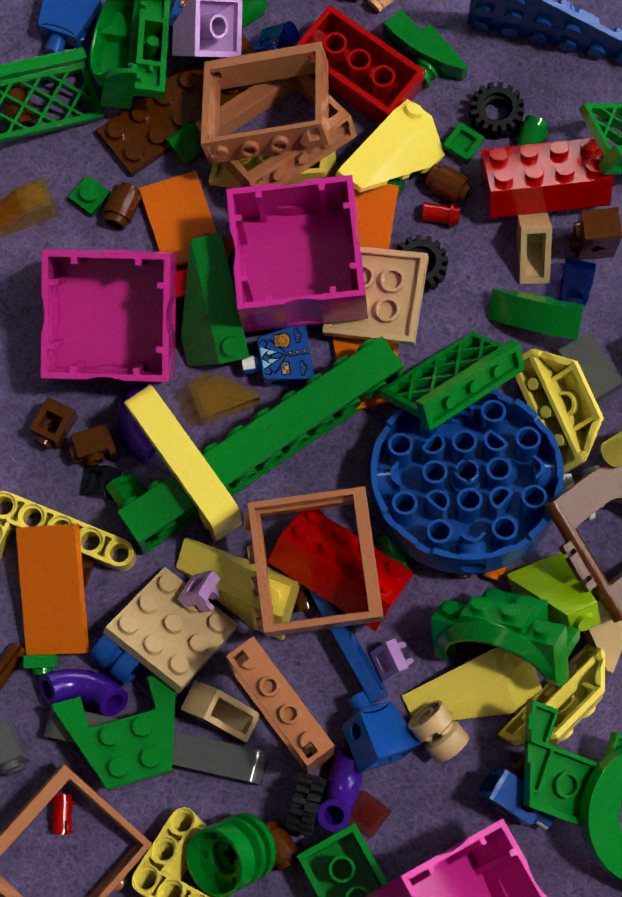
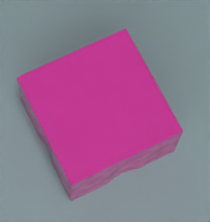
(297, 254)
(108, 314)
(477, 867)

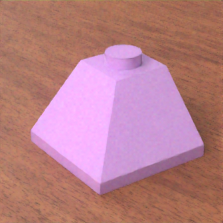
(208, 29)

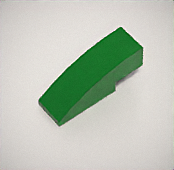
(424, 45)
(536, 313)

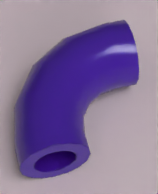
(130, 432)
(89, 685)
(340, 792)

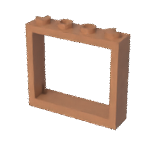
(261, 68)
(289, 164)
(257, 556)
(280, 705)
(118, 876)

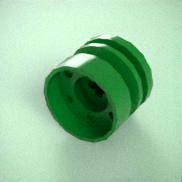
(230, 854)

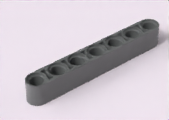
(189, 751)

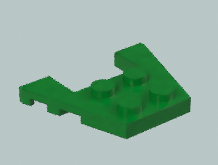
(127, 748)
(553, 775)

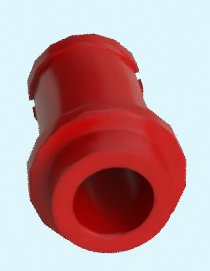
(441, 213)
(62, 814)

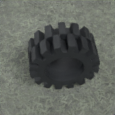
(501, 95)
(436, 255)
(305, 804)

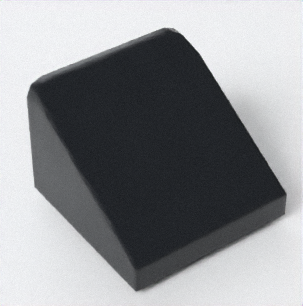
(95, 480)

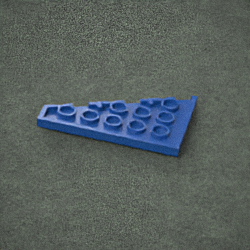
(548, 23)

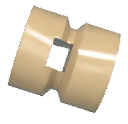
(435, 727)

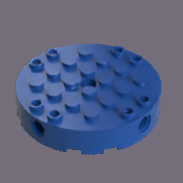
(462, 522)

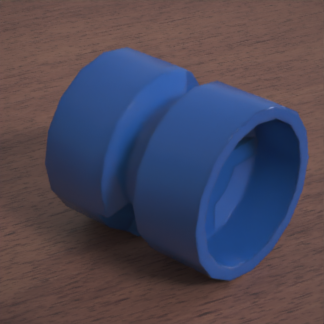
(111, 655)

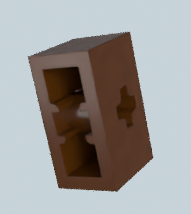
(596, 234)

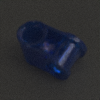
(277, 37)
(577, 280)

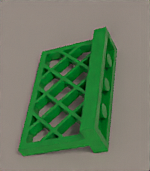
(47, 68)
(612, 155)
(457, 389)

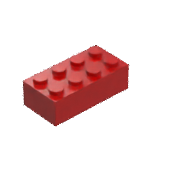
(363, 66)
(544, 178)
(330, 564)

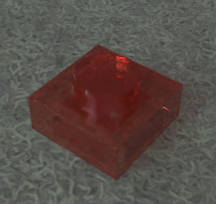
(369, 814)

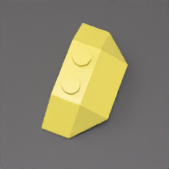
(563, 402)
(574, 699)

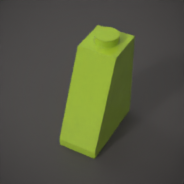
(555, 582)

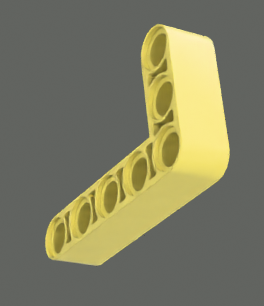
(199, 481)
(102, 554)
(165, 871)

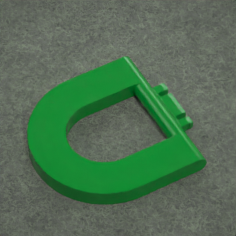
(601, 814)

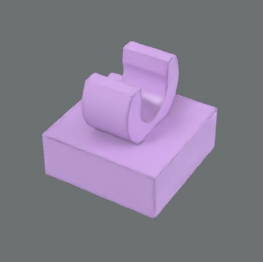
(199, 589)
(390, 659)

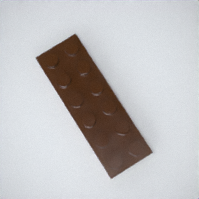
(140, 132)

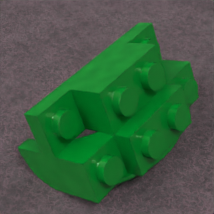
(128, 56)
(510, 623)

